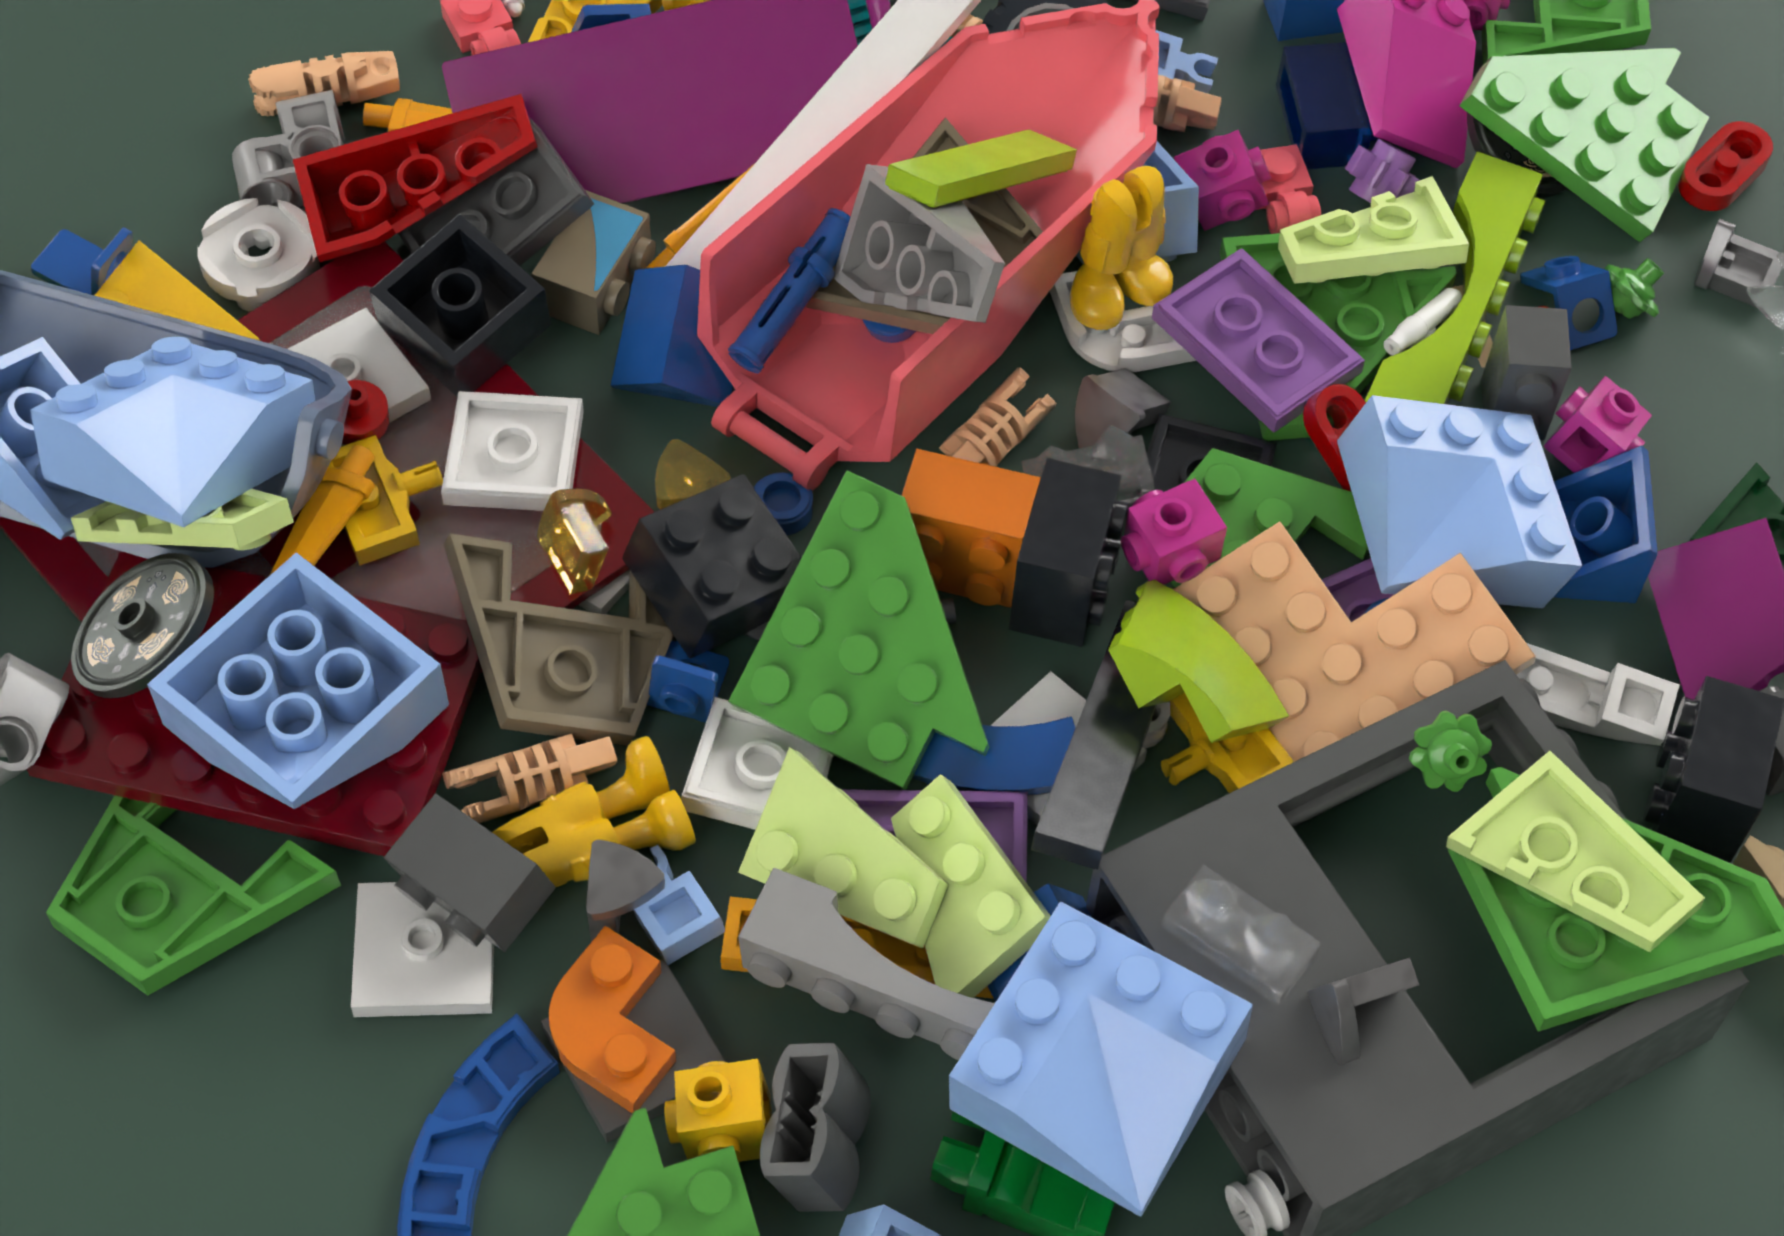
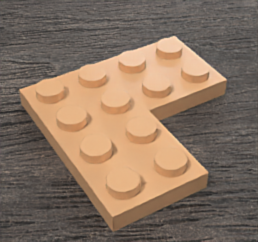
(1343, 672)

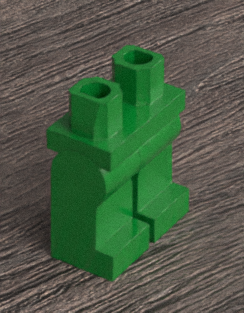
(1018, 1188)

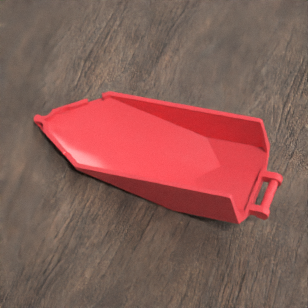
(1064, 74)

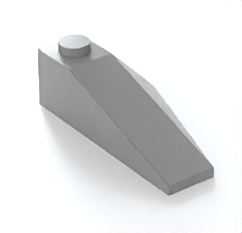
(916, 254)

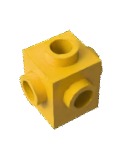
(719, 1108)

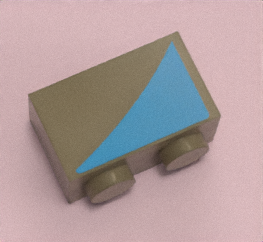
(594, 263)

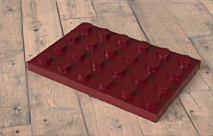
(129, 753)

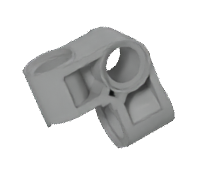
(265, 163)
(27, 710)

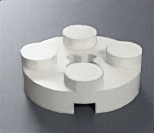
(258, 279)

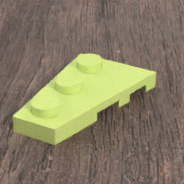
(1381, 239)
(236, 525)
(829, 840)
(1577, 853)
(988, 907)

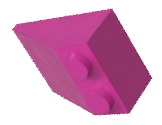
(1413, 71)

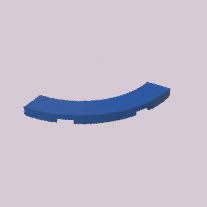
(1017, 758)
(466, 1128)

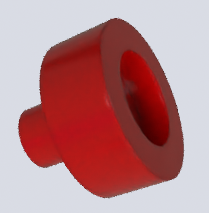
(366, 412)

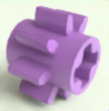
(1381, 171)

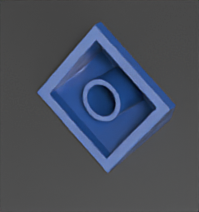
(661, 343)
(1611, 527)

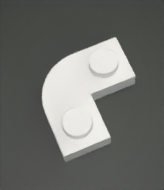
(1133, 344)

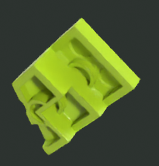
(1178, 648)

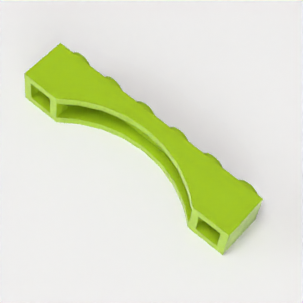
(1492, 212)

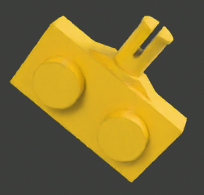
(383, 520)
(1231, 760)

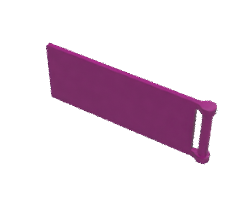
(669, 92)

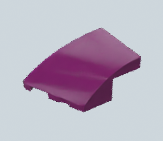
(1723, 607)

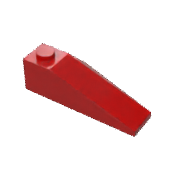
(393, 179)

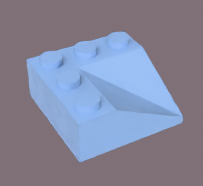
(172, 430)
(1457, 483)
(299, 687)
(1099, 1057)

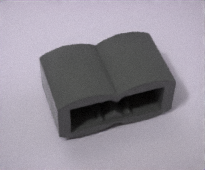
(814, 1131)

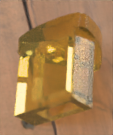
(684, 473)
(571, 536)

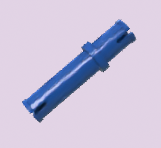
(808, 270)

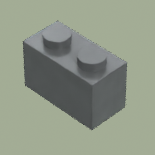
(1528, 364)
(469, 874)

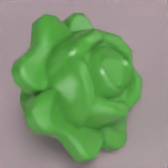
(1634, 288)
(1450, 751)

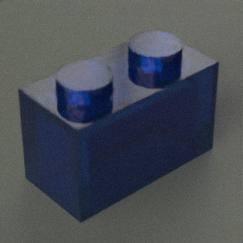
(1322, 104)

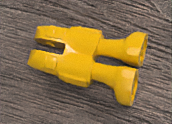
(1122, 250)
(565, 824)

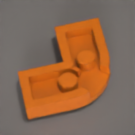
(592, 1024)

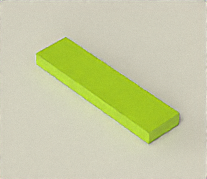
(979, 168)

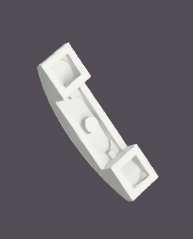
(1601, 703)

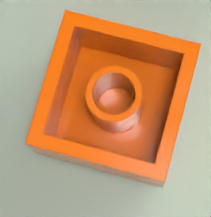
(970, 523)

